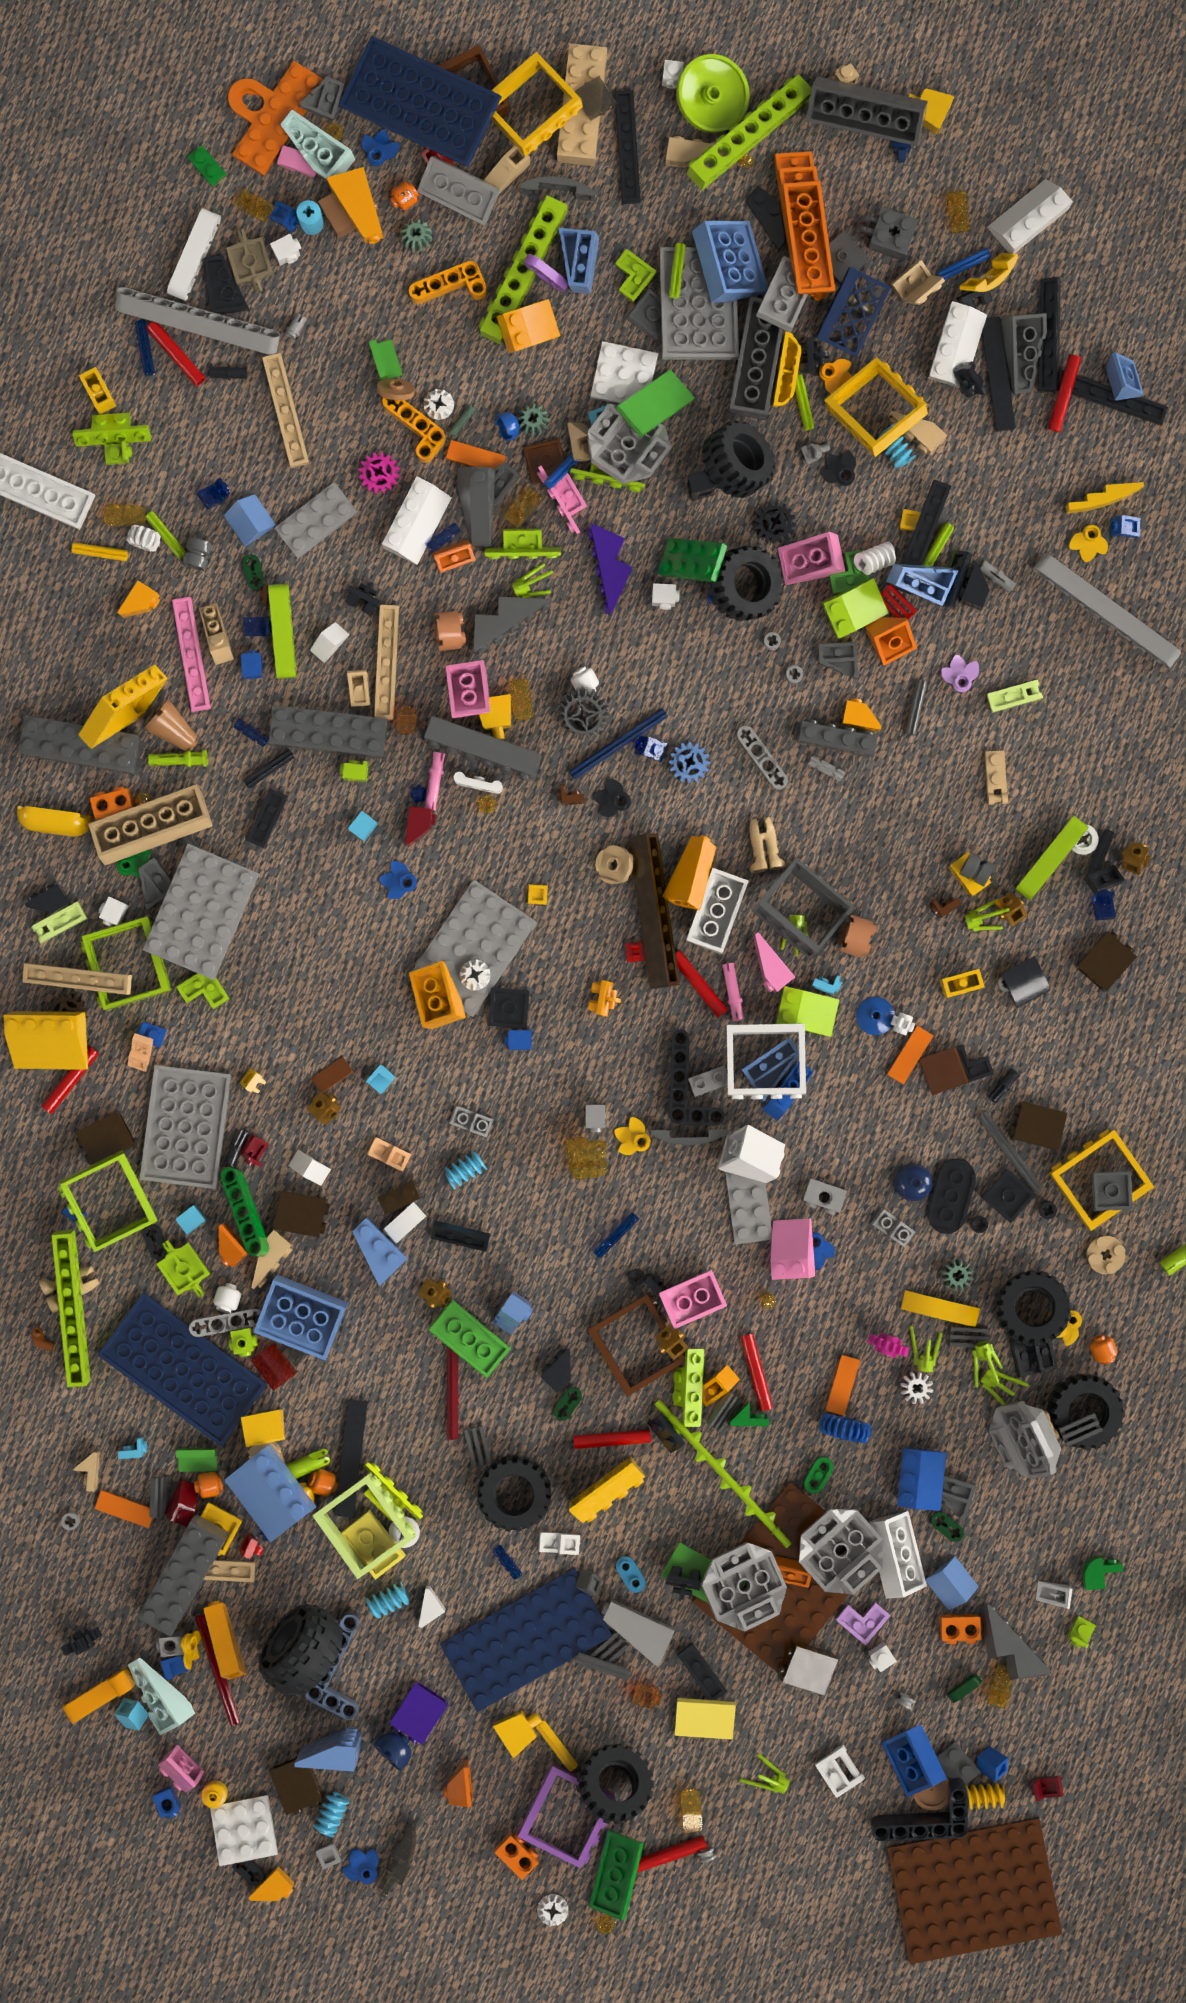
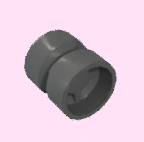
(197, 553)
(977, 869)

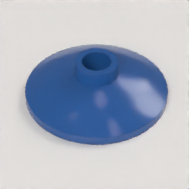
(865, 1015)

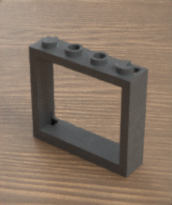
(785, 927)

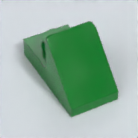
(743, 1418)

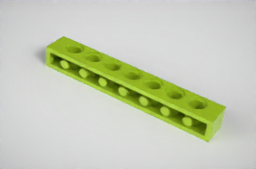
(704, 176)
(547, 207)
(71, 1308)

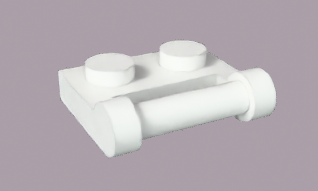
(834, 1775)

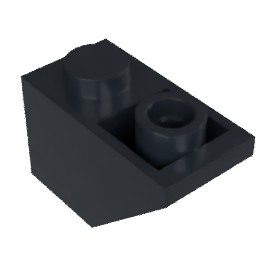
(976, 589)
(49, 901)
(559, 1372)

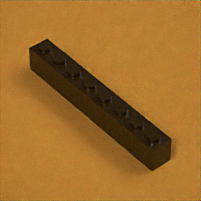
(654, 911)

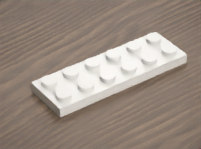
(44, 492)

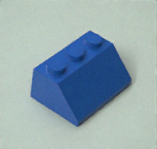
(921, 1479)
(914, 1760)

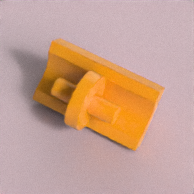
(606, 998)

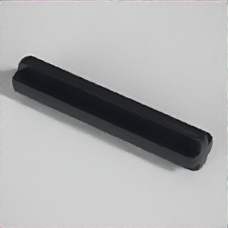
(268, 768)
(1101, 851)

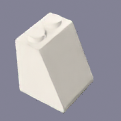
(752, 1155)

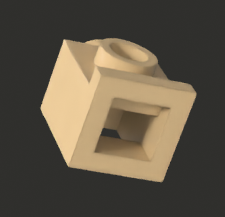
(846, 74)

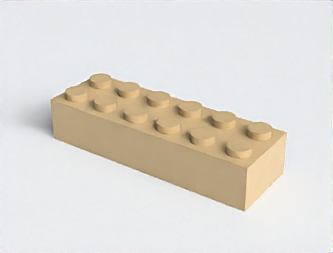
(579, 134)
(150, 825)

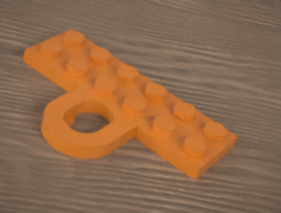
(265, 135)

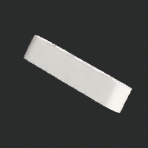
(193, 253)

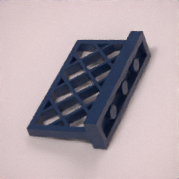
(838, 303)

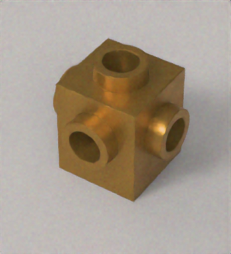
(1135, 858)
(1016, 910)
(324, 1107)
(435, 1293)
(671, 1342)

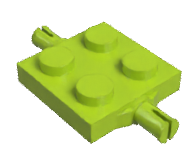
(183, 1268)

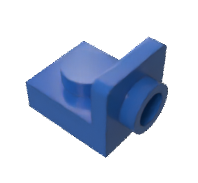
(284, 216)
(1125, 526)
(153, 1032)

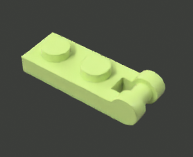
(1013, 696)
(60, 922)

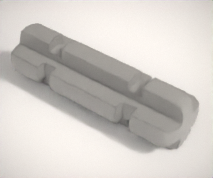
(826, 768)

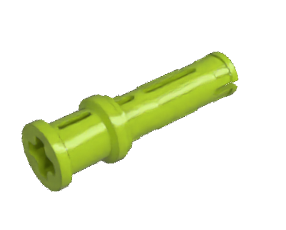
(188, 759)

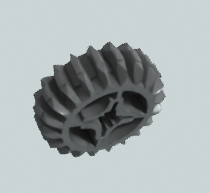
(580, 696)

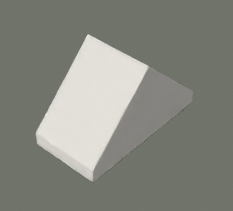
(329, 642)
(309, 1167)
(1054, 1594)
(431, 1607)

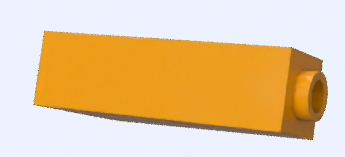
(356, 199)
(691, 874)
(224, 1641)

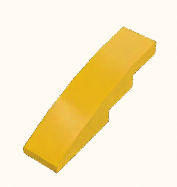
(1111, 494)

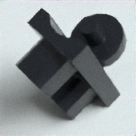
(968, 298)
(811, 366)
(969, 380)
(355, 595)
(692, 1582)

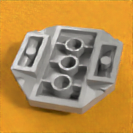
(625, 464)
(1025, 1439)
(844, 1571)
(763, 1591)

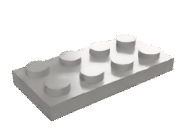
(458, 190)
(781, 301)
(316, 520)
(748, 1209)

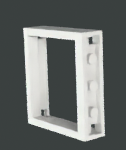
(758, 1093)

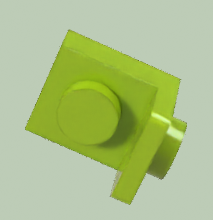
(117, 453)
(1081, 1632)

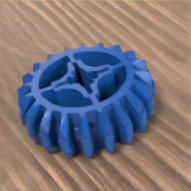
(844, 1428)

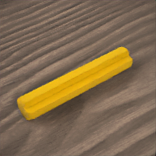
(99, 551)
(557, 1746)

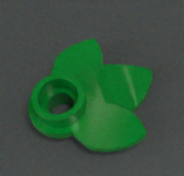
(134, 862)

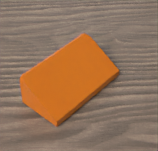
(454, 556)
(793, 1572)

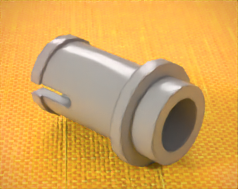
(295, 326)

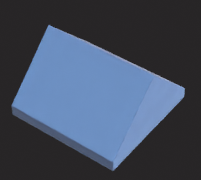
(1123, 377)
(249, 519)
(952, 1583)

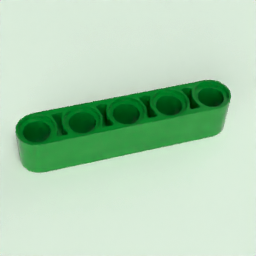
(251, 1218)

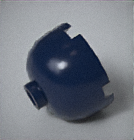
(913, 1182)
(394, 1748)

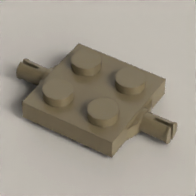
(249, 261)

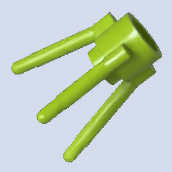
(522, 587)
(974, 920)
(798, 921)
(984, 1351)
(925, 1362)
(988, 1382)
(777, 1783)

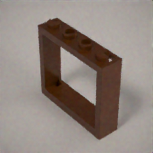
(469, 57)
(660, 1319)

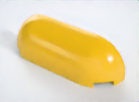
(786, 370)
(53, 821)

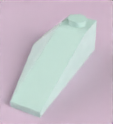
(318, 148)
(166, 1703)

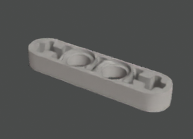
(764, 756)
(226, 1324)

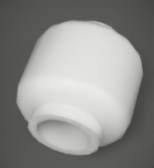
(584, 678)
(227, 1298)

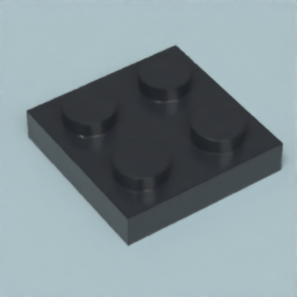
(509, 1008)
(1008, 1196)

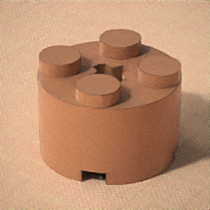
(448, 630)
(856, 936)

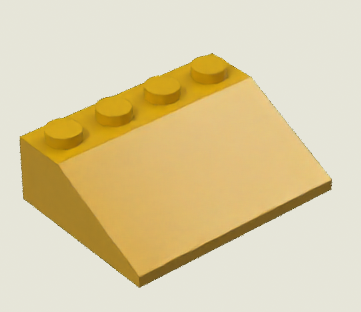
(47, 1039)
(606, 1490)

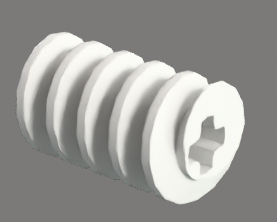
(875, 558)

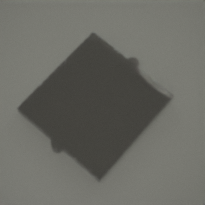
(595, 98)

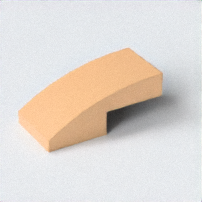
(140, 1052)
(388, 1154)

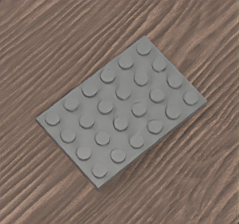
(693, 324)
(201, 911)
(482, 930)
(185, 1127)

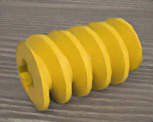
(985, 1796)

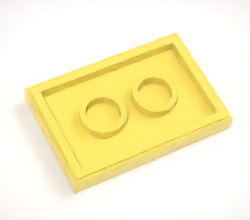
(369, 1541)
(705, 1718)

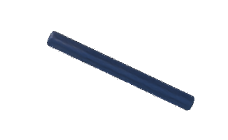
(618, 743)

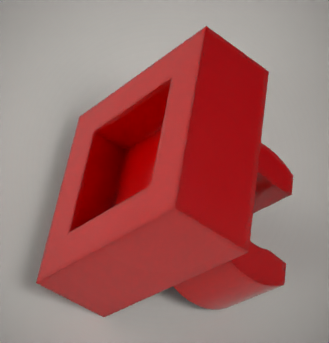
(635, 952)
(250, 1546)

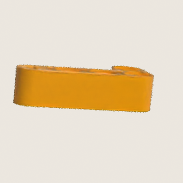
(441, 278)
(412, 422)
(99, 1695)

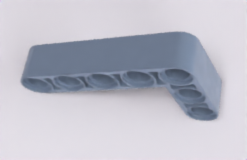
(325, 1691)

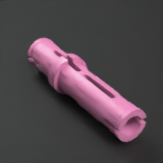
(434, 780)
(733, 992)

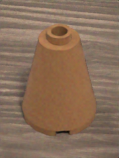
(172, 727)

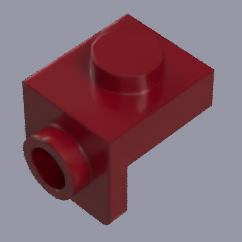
(254, 1150)
(1047, 1787)

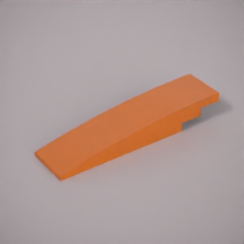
(804, 222)

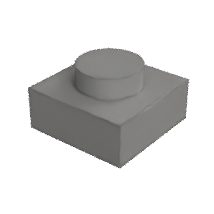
(328, 1855)

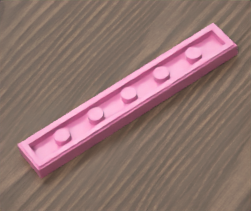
(191, 654)

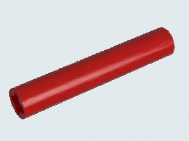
(176, 353)
(1064, 393)
(700, 985)
(67, 1084)
(756, 1372)
(612, 1439)
(672, 1853)

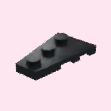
(769, 214)
(222, 288)

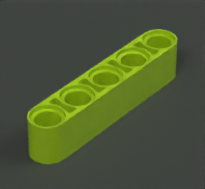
(282, 630)
(1051, 858)

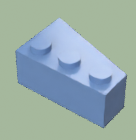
(580, 257)
(924, 581)
(771, 1066)
(378, 1250)
(513, 1312)

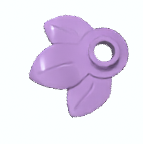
(960, 671)

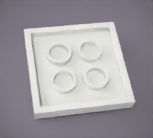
(622, 372)
(244, 1830)

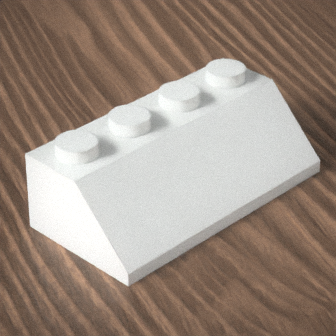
(1030, 216)
(957, 342)
(416, 520)
(718, 911)
(902, 1565)

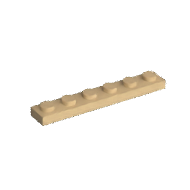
(285, 410)
(386, 661)
(77, 978)

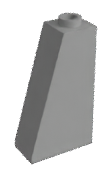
(640, 1630)

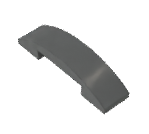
(557, 183)
(713, 1134)

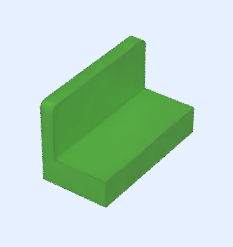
(385, 359)
(196, 1459)

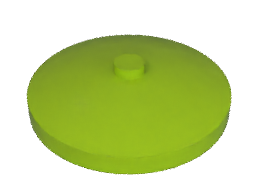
(712, 93)

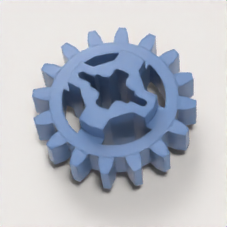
(681, 759)

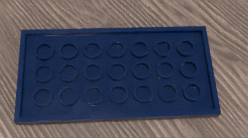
(420, 101)
(182, 1369)
(525, 1640)

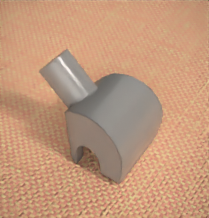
(814, 452)

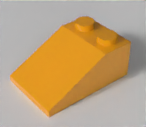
(528, 326)
(436, 996)

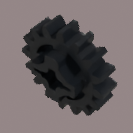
(781, 526)
(81, 1641)

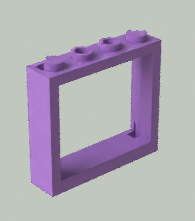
(534, 1810)

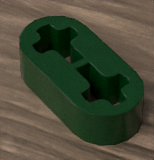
(249, 573)
(571, 1407)
(950, 1523)
(964, 1688)

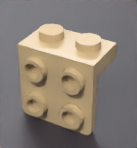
(916, 284)

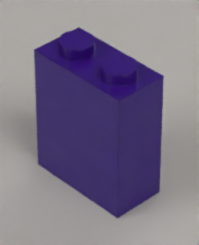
(418, 1713)

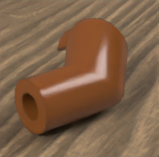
(39, 1339)

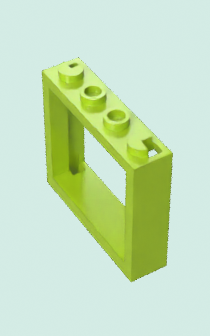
(92, 963)
(123, 1232)

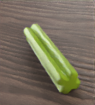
(677, 270)
(803, 404)
(165, 534)
(938, 544)

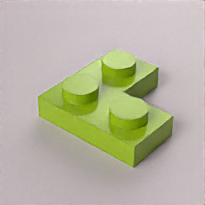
(639, 275)
(201, 985)

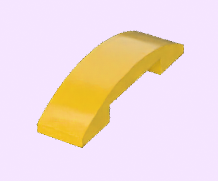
(1000, 270)
(940, 1308)

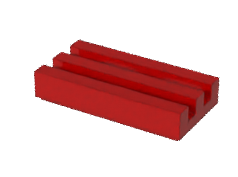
(886, 593)

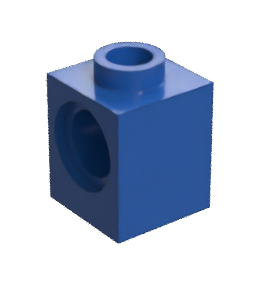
(252, 665)
(519, 1039)
(167, 1793)

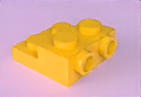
(223, 1520)

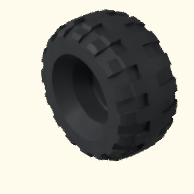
(300, 1650)

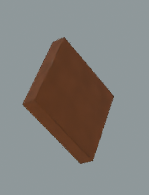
(544, 454)
(944, 1070)

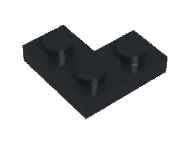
(975, 1069)

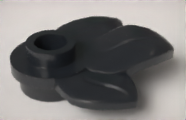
(837, 467)
(610, 797)

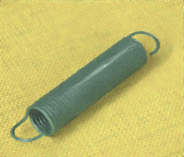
(461, 421)

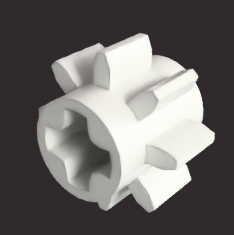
(902, 1023)

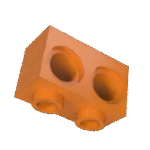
(111, 799)
(960, 1622)
(512, 1858)

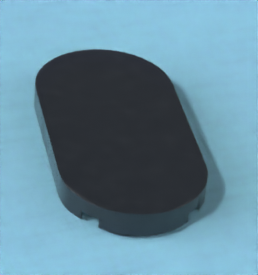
(951, 1196)

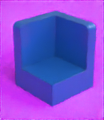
(173, 1666)
(992, 1763)

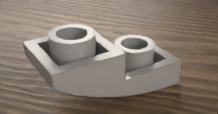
(471, 1121)
(893, 1227)

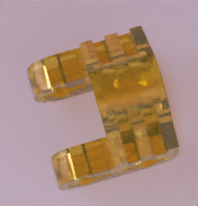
(585, 1156)

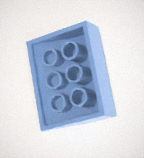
(729, 260)
(300, 1317)
(270, 1493)
(332, 1752)

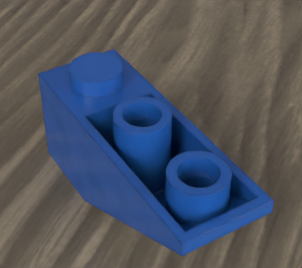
(777, 1107)

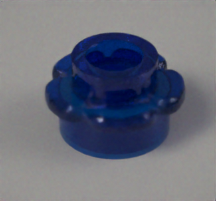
(418, 793)

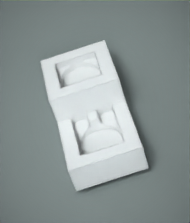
(404, 1223)
(559, 1543)

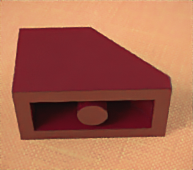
(418, 823)
(182, 1503)

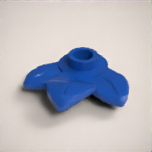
(379, 145)
(395, 880)
(821, 1250)
(359, 1864)

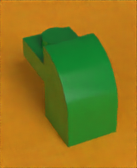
(1094, 1571)

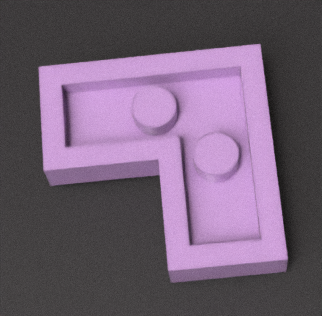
(863, 1627)

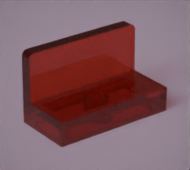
(273, 1366)

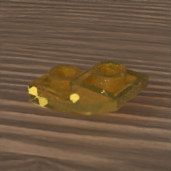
(254, 206)
(958, 212)
(523, 507)
(124, 515)
(521, 699)
(1000, 1687)
(691, 1810)

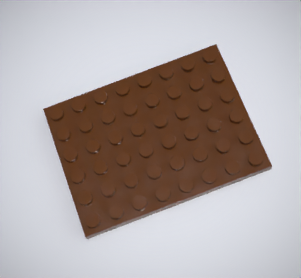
(803, 1608)
(974, 1891)

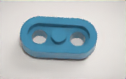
(631, 1574)

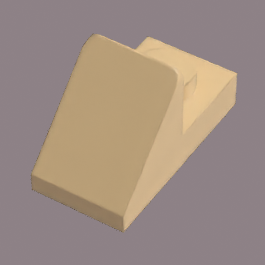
(579, 441)
(358, 687)
(90, 1465)

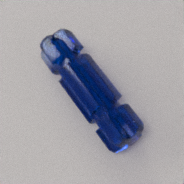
(443, 537)
(251, 732)
(507, 1562)

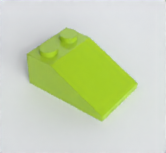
(854, 608)
(807, 1008)

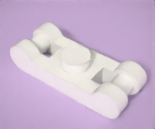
(478, 783)

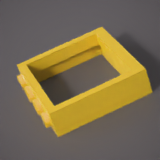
(556, 121)
(855, 383)
(130, 698)
(1075, 1157)

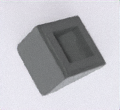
(589, 1582)

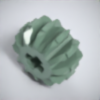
(415, 229)
(541, 419)
(953, 1269)

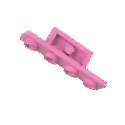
(567, 496)

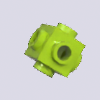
(246, 1335)

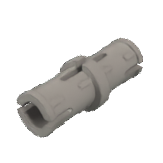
(1008, 585)

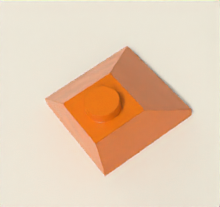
(891, 638)
(230, 1246)
(460, 1787)

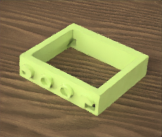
(340, 1542)

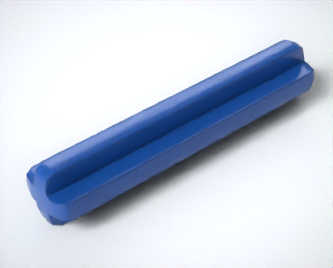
(964, 264)
(560, 471)

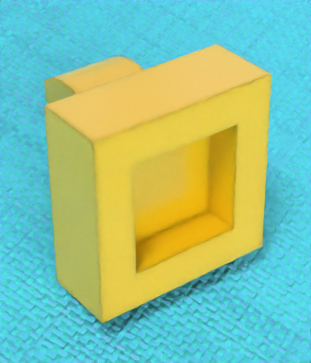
(251, 1079)

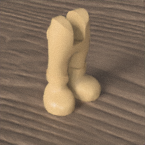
(757, 838)
(50, 1286)

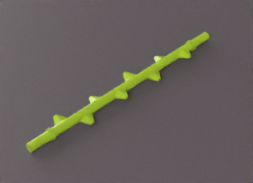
(727, 1481)

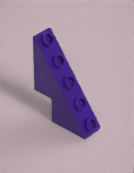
(612, 572)

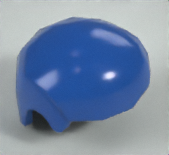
(510, 423)

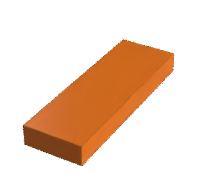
(473, 456)
(910, 1055)
(842, 1385)
(124, 1508)

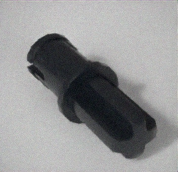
(228, 372)
(1004, 1085)
(236, 1147)

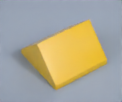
(263, 1428)

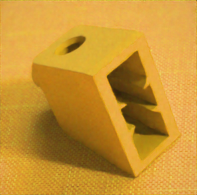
(936, 109)
(498, 717)
(517, 1731)

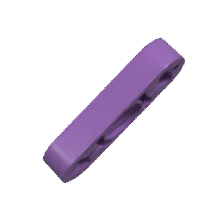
(546, 272)

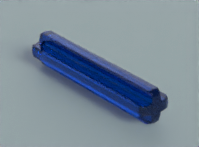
(145, 349)
(613, 1238)

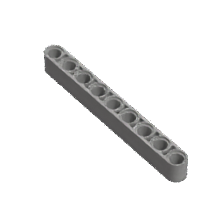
(197, 320)
(1107, 610)

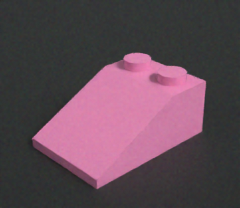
(811, 558)
(468, 689)
(772, 967)
(792, 1249)
(692, 1299)
(181, 1769)

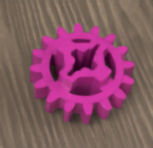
(375, 480)
(888, 1345)

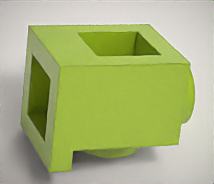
(354, 771)

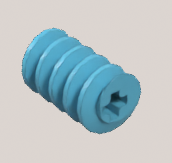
(310, 217)
(898, 451)
(464, 1169)
(388, 1601)
(332, 1814)

